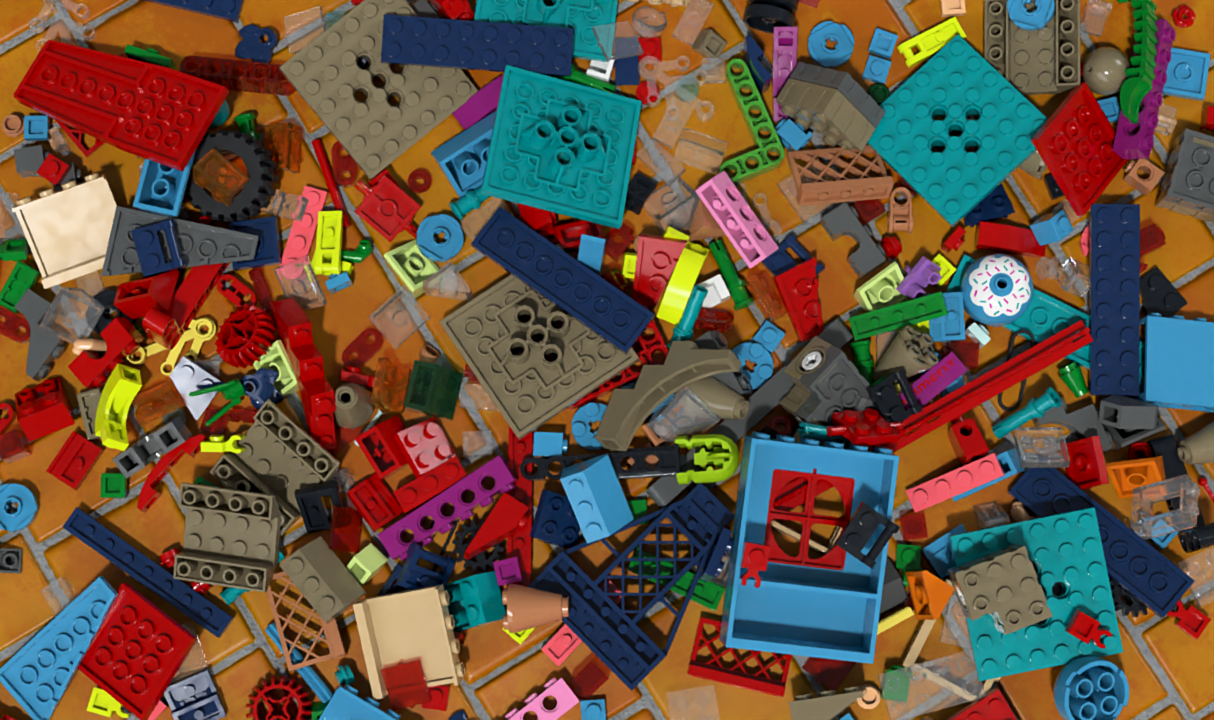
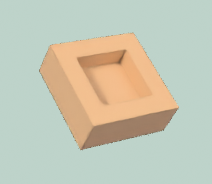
(952, 8)

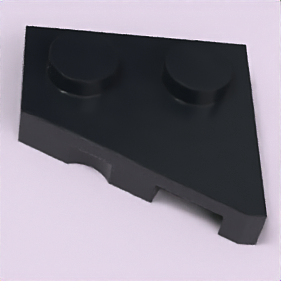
(1160, 295)

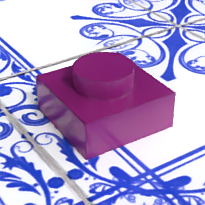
(507, 571)

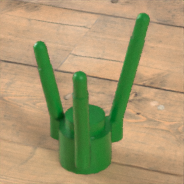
(231, 390)

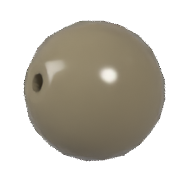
(1105, 70)

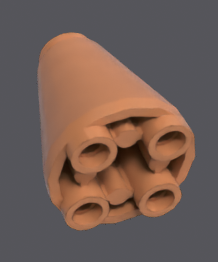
(532, 608)

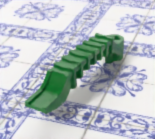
(1140, 77)

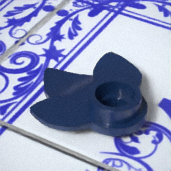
(252, 46)
(263, 387)

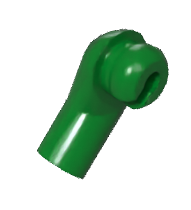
(359, 254)

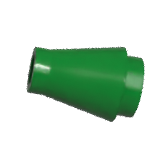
(1073, 378)

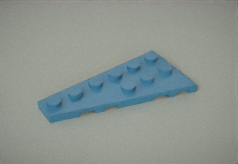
(48, 662)

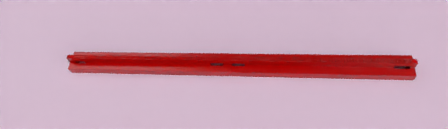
(961, 401)

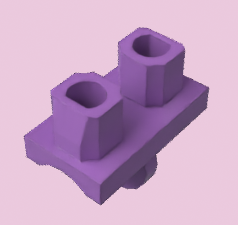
(918, 278)

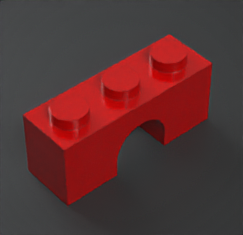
(121, 341)
(429, 485)

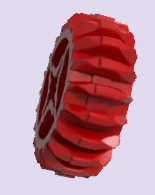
(245, 336)
(287, 700)

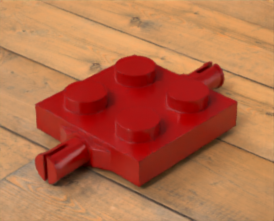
(387, 208)
(864, 427)

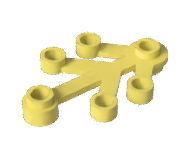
(194, 333)

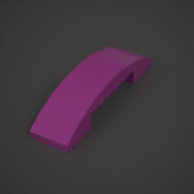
(782, 64)
(479, 104)

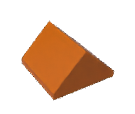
(1135, 473)
(928, 594)

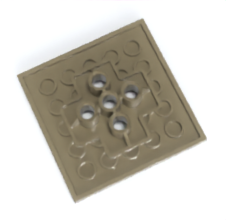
(373, 129)
(527, 386)

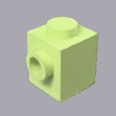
(368, 560)

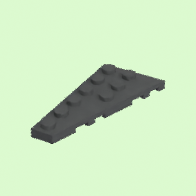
(197, 243)

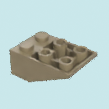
(825, 706)

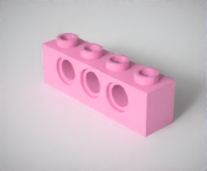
(737, 219)
(560, 690)

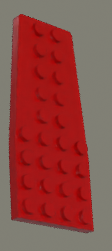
(123, 101)

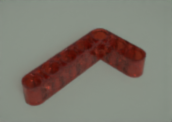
(229, 69)

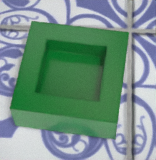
(113, 485)

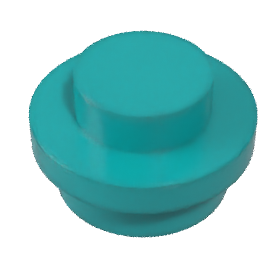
(344, 675)

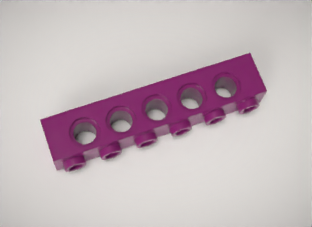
(1136, 139)
(504, 479)

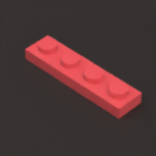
(304, 232)
(955, 482)
(565, 640)

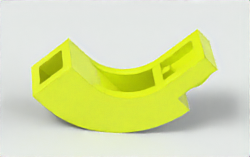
(682, 282)
(114, 406)

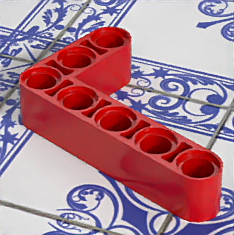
(169, 326)
(628, 375)

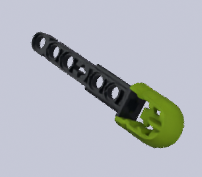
(669, 461)

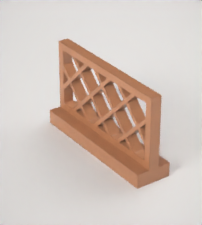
(843, 188)
(331, 630)

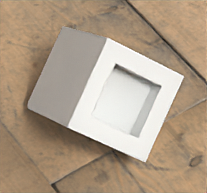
(601, 70)
(716, 293)

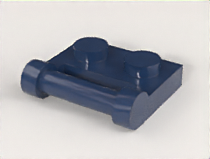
(150, 249)
(781, 261)
(416, 576)

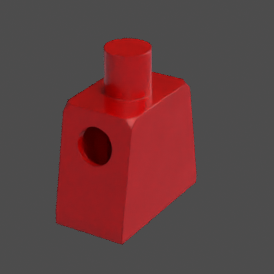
(967, 447)

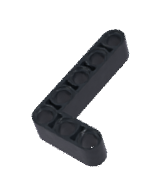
(1192, 538)

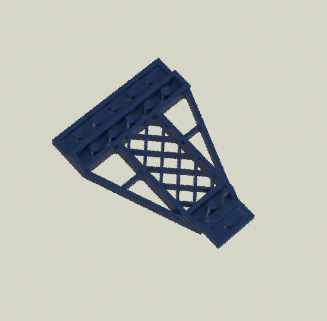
(600, 621)

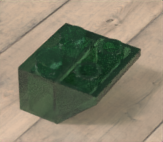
(433, 390)

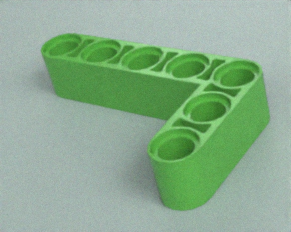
(754, 125)

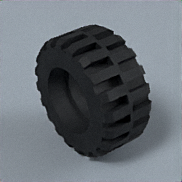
(259, 172)

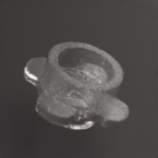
(1046, 263)
(344, 479)

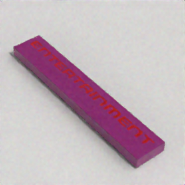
(935, 380)

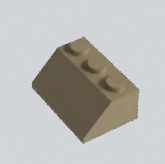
(322, 579)

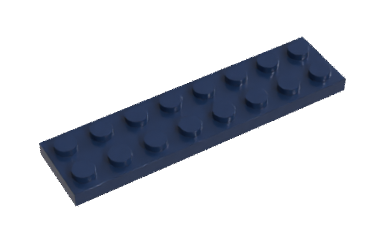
(476, 45)
(563, 280)
(1114, 299)
(1127, 556)

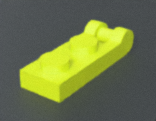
(930, 41)
(329, 242)

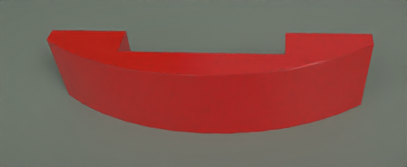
(149, 494)

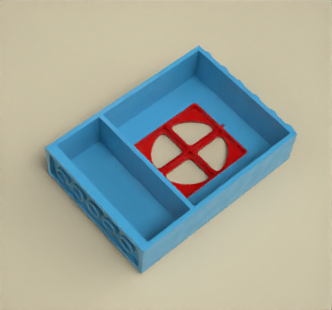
(803, 603)

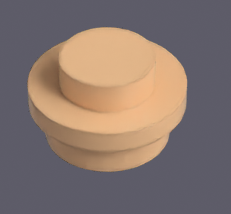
(870, 699)

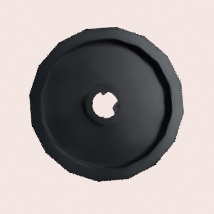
(767, 14)

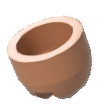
(428, 354)

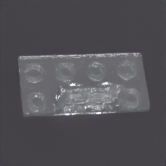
(931, 685)

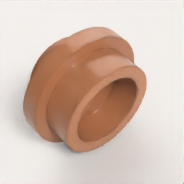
(13, 125)

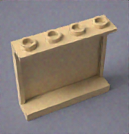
(69, 228)
(407, 629)

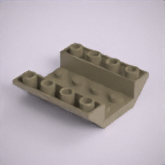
(1037, 59)
(276, 462)
(228, 537)

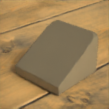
(709, 44)

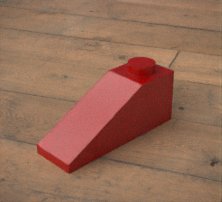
(499, 525)

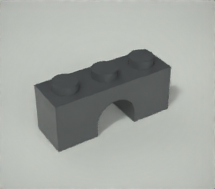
(844, 222)
(152, 446)

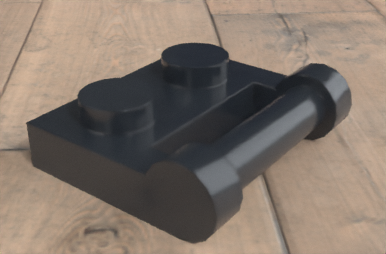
(887, 400)
(313, 507)
(859, 531)

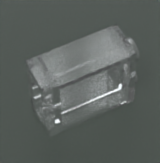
(1152, 526)

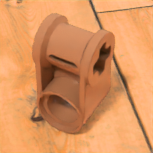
(900, 216)

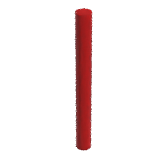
(330, 182)

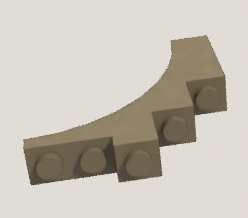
(655, 384)

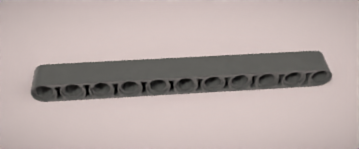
(761, 404)

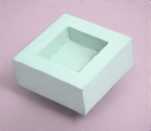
(978, 334)

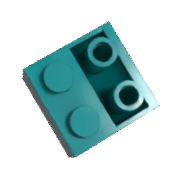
(475, 601)

